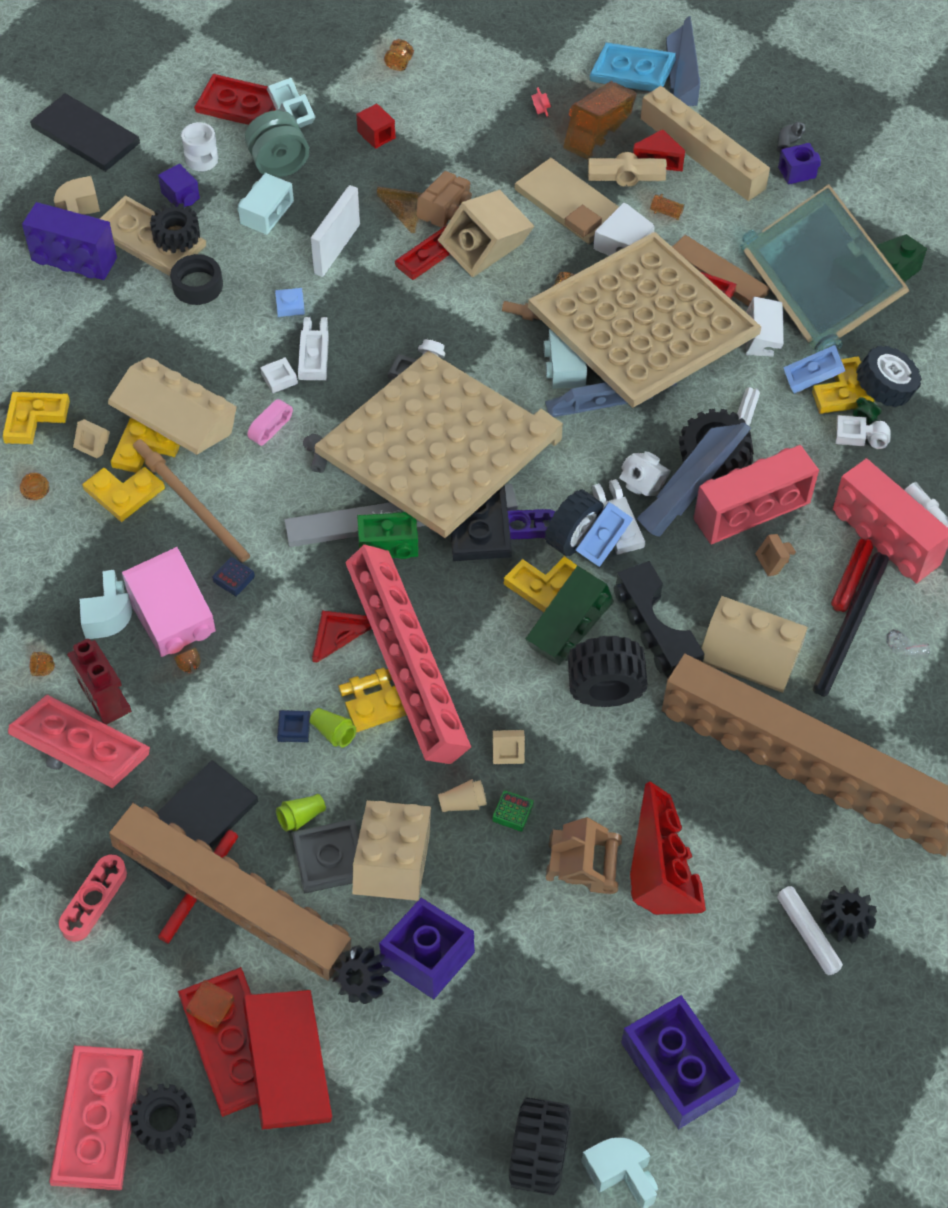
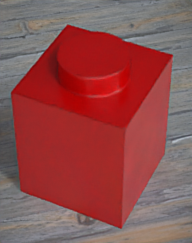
(375, 126)

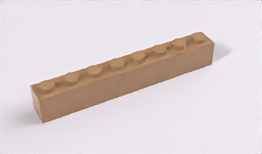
(230, 890)

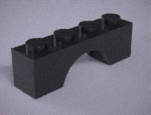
(640, 591)

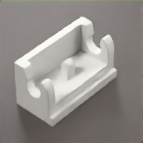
(770, 318)

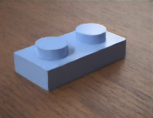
(814, 369)
(604, 534)

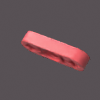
(87, 921)

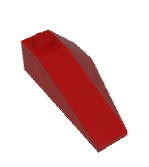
(659, 863)

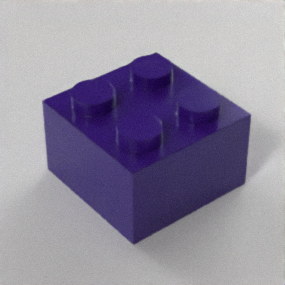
(427, 948)

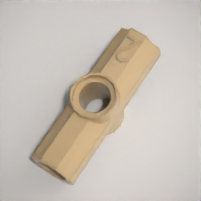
(626, 169)

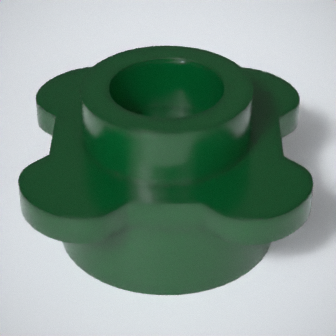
(867, 409)

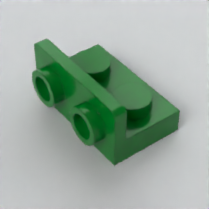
(389, 532)

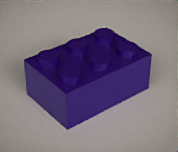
(69, 241)
(680, 1061)

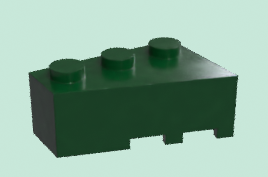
(904, 255)
(570, 615)

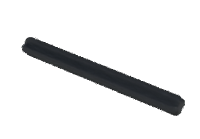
(850, 624)

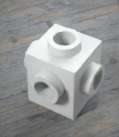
(644, 473)

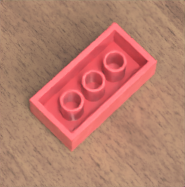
(755, 494)
(891, 520)

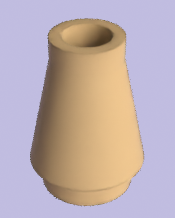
(463, 797)

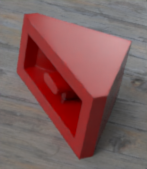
(661, 147)

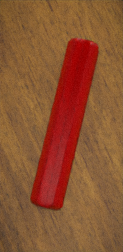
(852, 575)

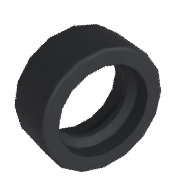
(201, 294)

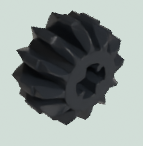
(848, 914)
(373, 978)

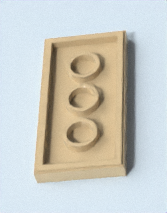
(562, 192)
(133, 234)

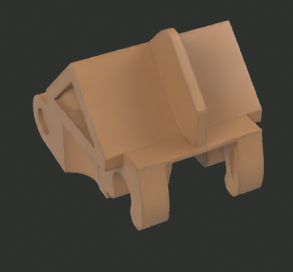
(574, 853)

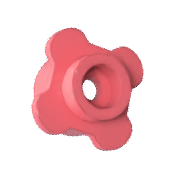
(541, 102)

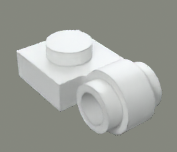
(854, 431)

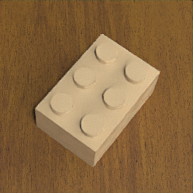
(391, 850)

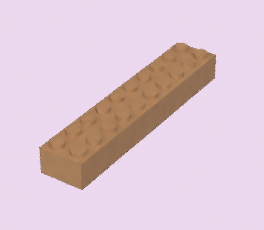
(810, 753)

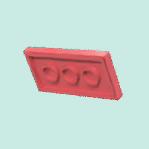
(79, 741)
(96, 1118)

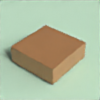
(583, 221)

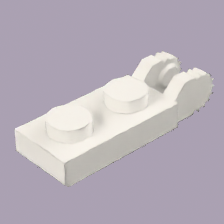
(313, 351)
(632, 537)

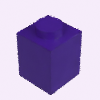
(179, 186)

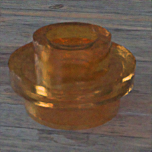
(32, 480)

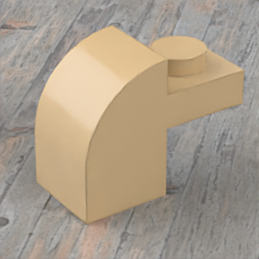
(77, 196)

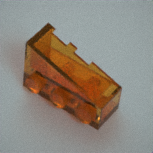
(596, 116)

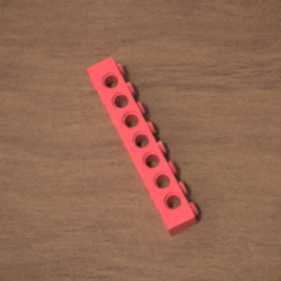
(408, 655)

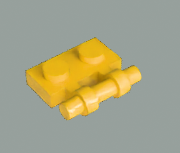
(376, 707)

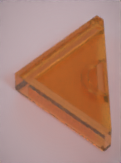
(402, 204)

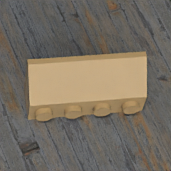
(173, 406)

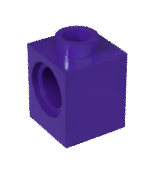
(799, 163)

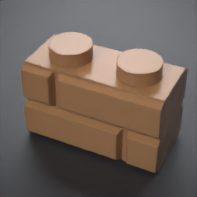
(443, 198)

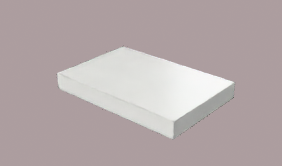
(335, 231)

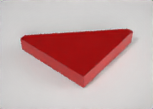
(336, 631)

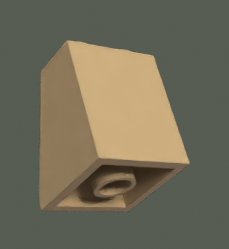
(484, 231)

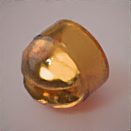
(189, 657)
(41, 664)

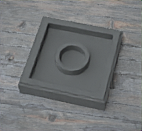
(326, 855)

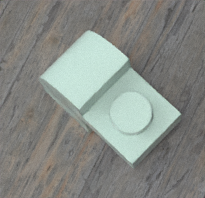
(287, 99)
(107, 613)
(619, 1160)

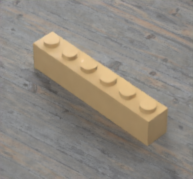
(705, 143)

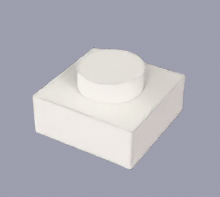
(279, 375)

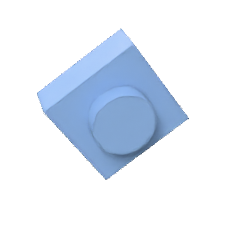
(289, 302)

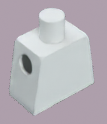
(621, 230)

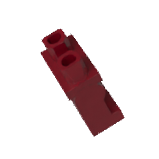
(98, 681)

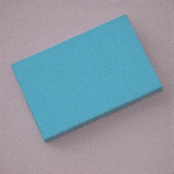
(633, 66)

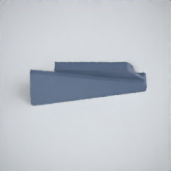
(684, 75)
(585, 399)
(694, 471)

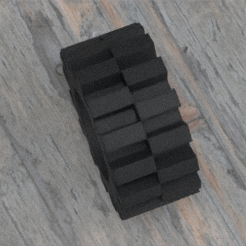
(175, 238)
(151, 1102)

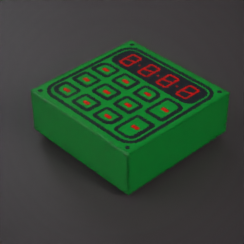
(513, 811)

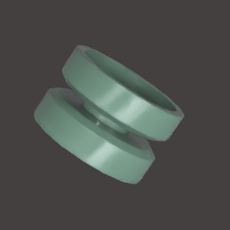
(277, 143)

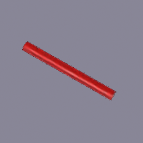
(188, 901)

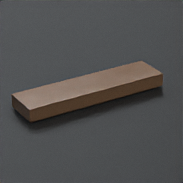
(712, 264)

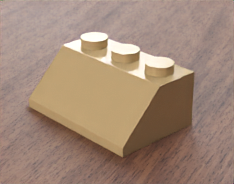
(753, 644)

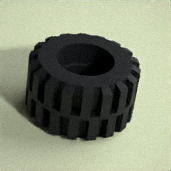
(699, 427)
(607, 671)
(539, 1146)

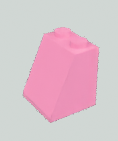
(168, 602)

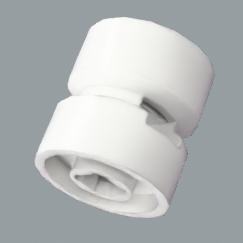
(199, 146)

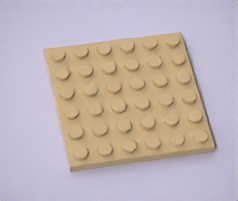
(644, 318)
(436, 443)

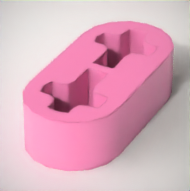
(269, 422)

